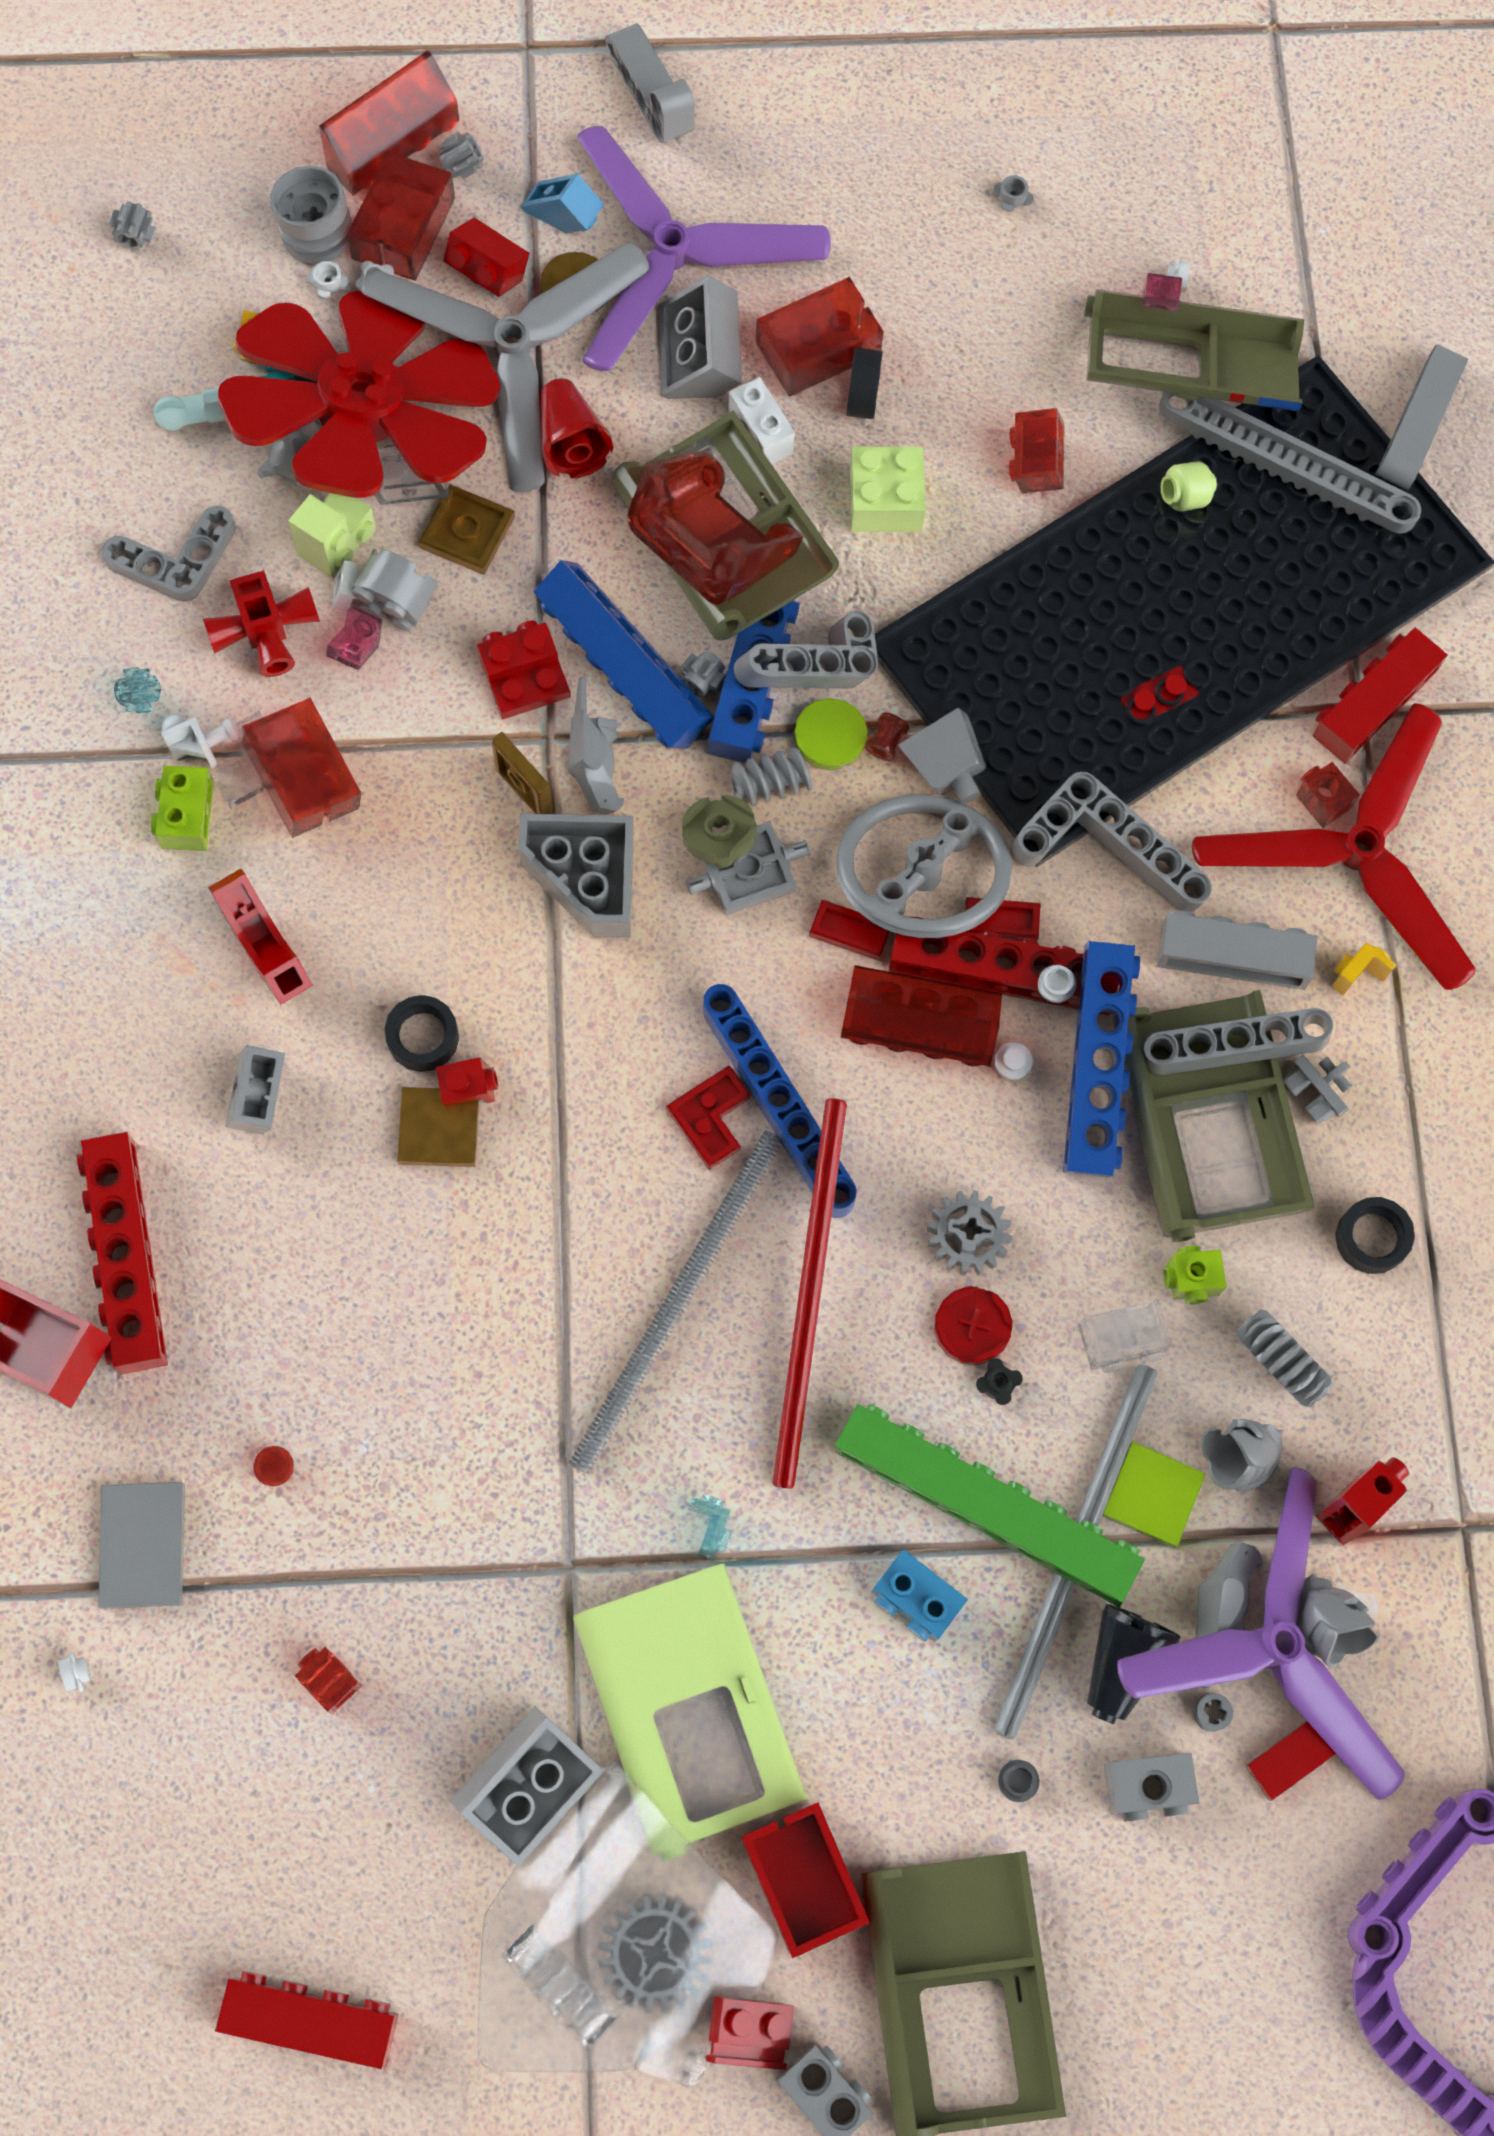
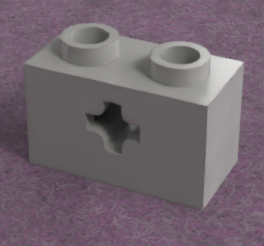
(255, 1090)

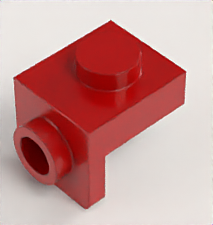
(467, 1082)

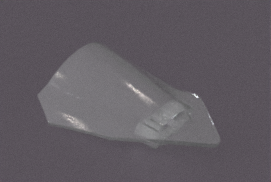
(611, 1941)

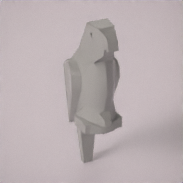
(592, 755)
(1226, 1593)

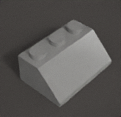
(700, 341)
(526, 1786)

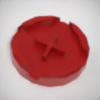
(973, 1325)

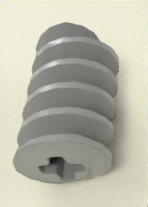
(770, 776)

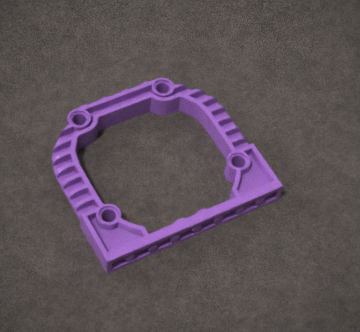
(1374, 1990)

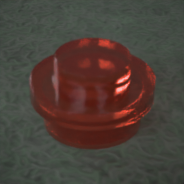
(273, 1466)

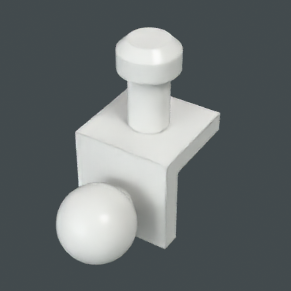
(186, 737)

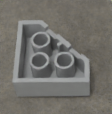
(583, 866)

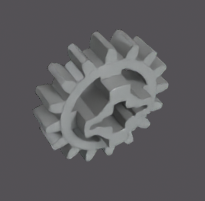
(954, 1232)

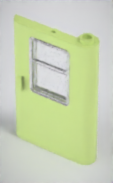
(677, 1708)

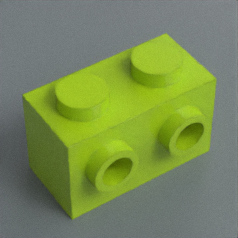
(183, 808)

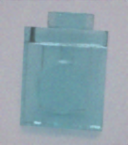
(717, 1535)

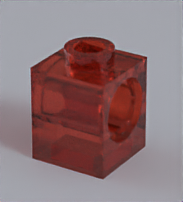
(1326, 808)
(327, 1679)

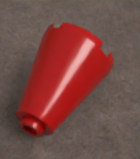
(571, 432)

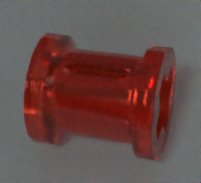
(887, 736)

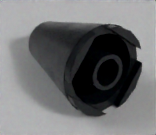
(1119, 1637)

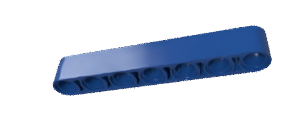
(773, 1082)

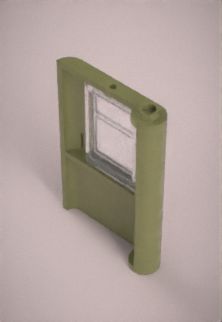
(1205, 1135)

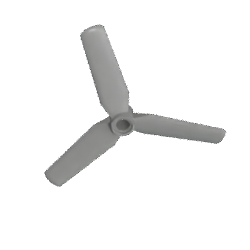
(539, 322)

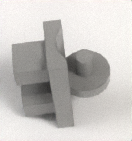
(1328, 1102)

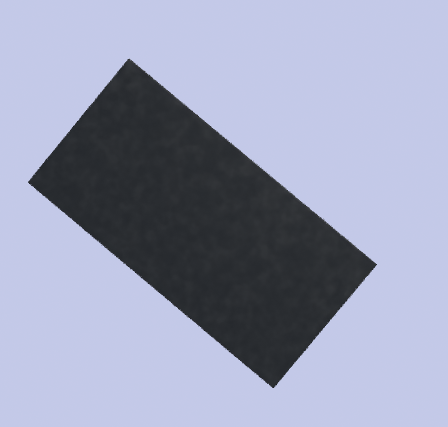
(1242, 594)

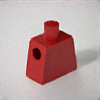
(1364, 1500)

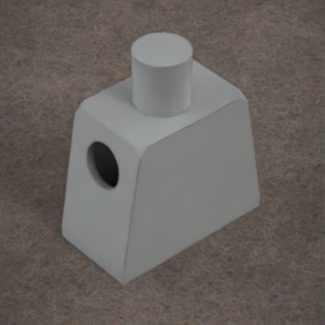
(947, 755)

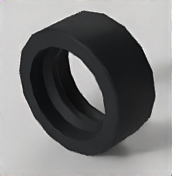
(864, 383)
(419, 1005)
(1395, 1215)

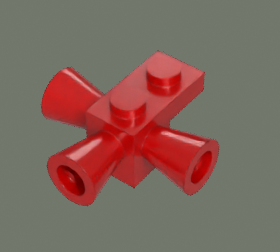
(262, 622)

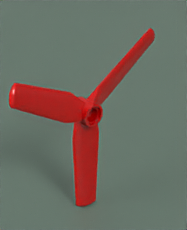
(1382, 874)

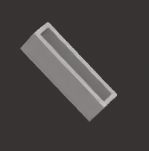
(1237, 950)

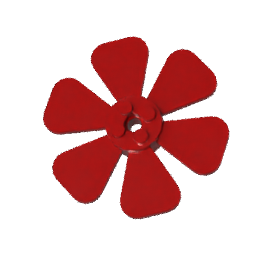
(358, 395)

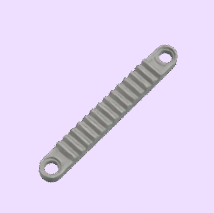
(1293, 461)

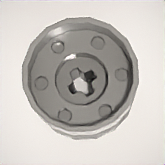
(311, 214)

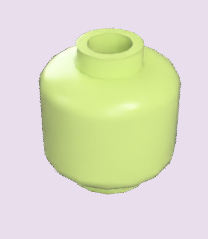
(1188, 486)

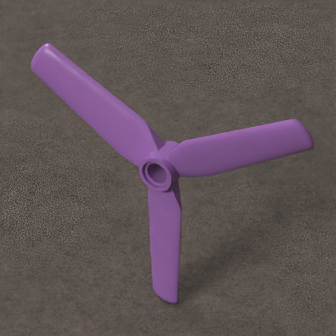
(701, 244)
(1277, 1646)

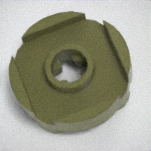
(719, 847)

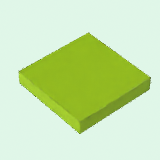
(1154, 1494)

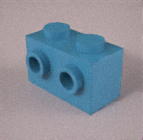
(918, 1597)

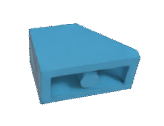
(564, 203)

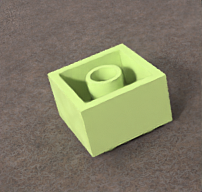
(887, 489)

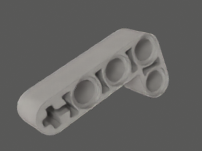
(664, 103)
(805, 659)

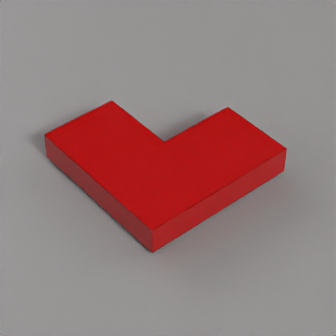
(700, 1115)

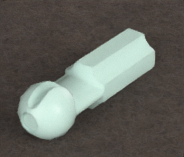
(174, 412)

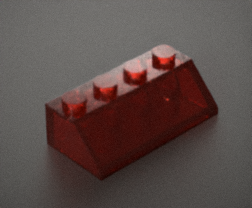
(392, 117)
(922, 1016)

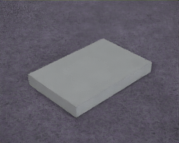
(141, 1545)

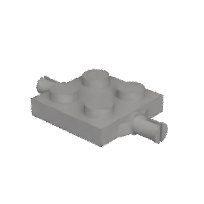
(756, 876)

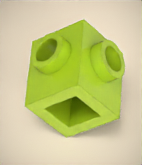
(1195, 1274)

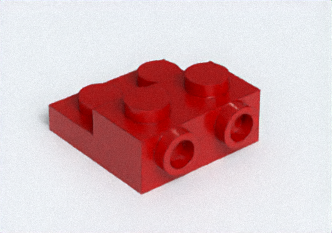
(523, 669)

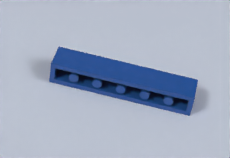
(623, 655)

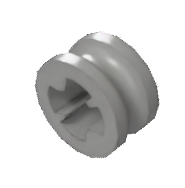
(1224, 1706)

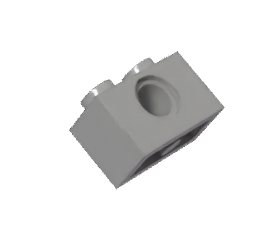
(1172, 1771)

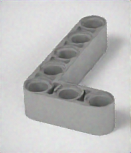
(1114, 838)

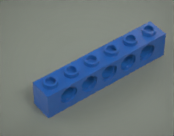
(738, 740)
(1079, 1155)

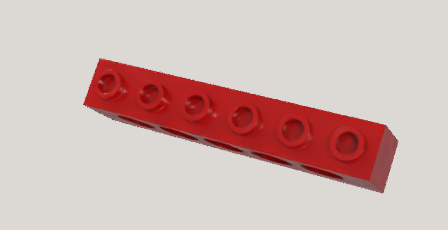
(985, 973)
(147, 1347)

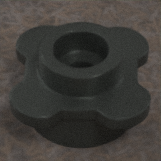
(988, 1384)

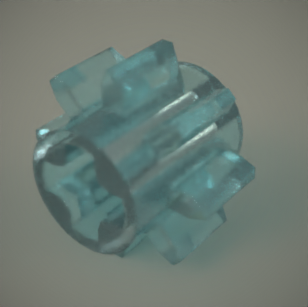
(137, 690)

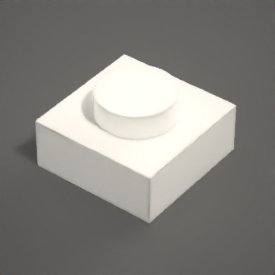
(343, 586)

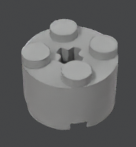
(393, 588)

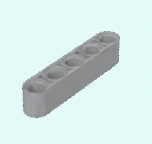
(1421, 417)
(1251, 1029)

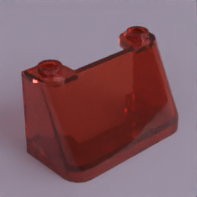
(700, 533)

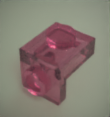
(1162, 292)
(356, 639)

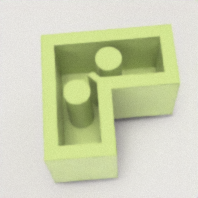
(330, 530)

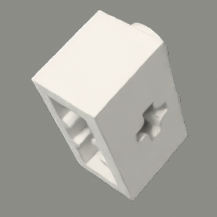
(763, 419)

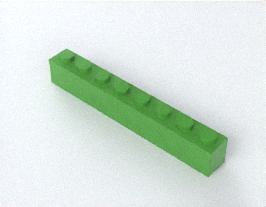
(989, 1505)

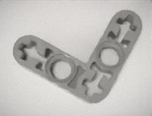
(174, 569)

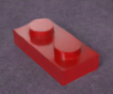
(1145, 697)

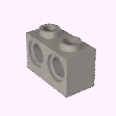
(817, 2101)

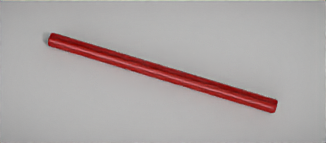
(809, 1294)

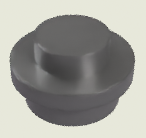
(1018, 1780)

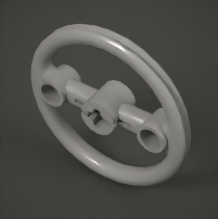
(923, 866)

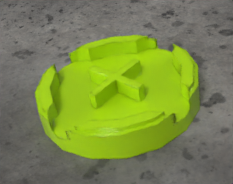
(830, 734)

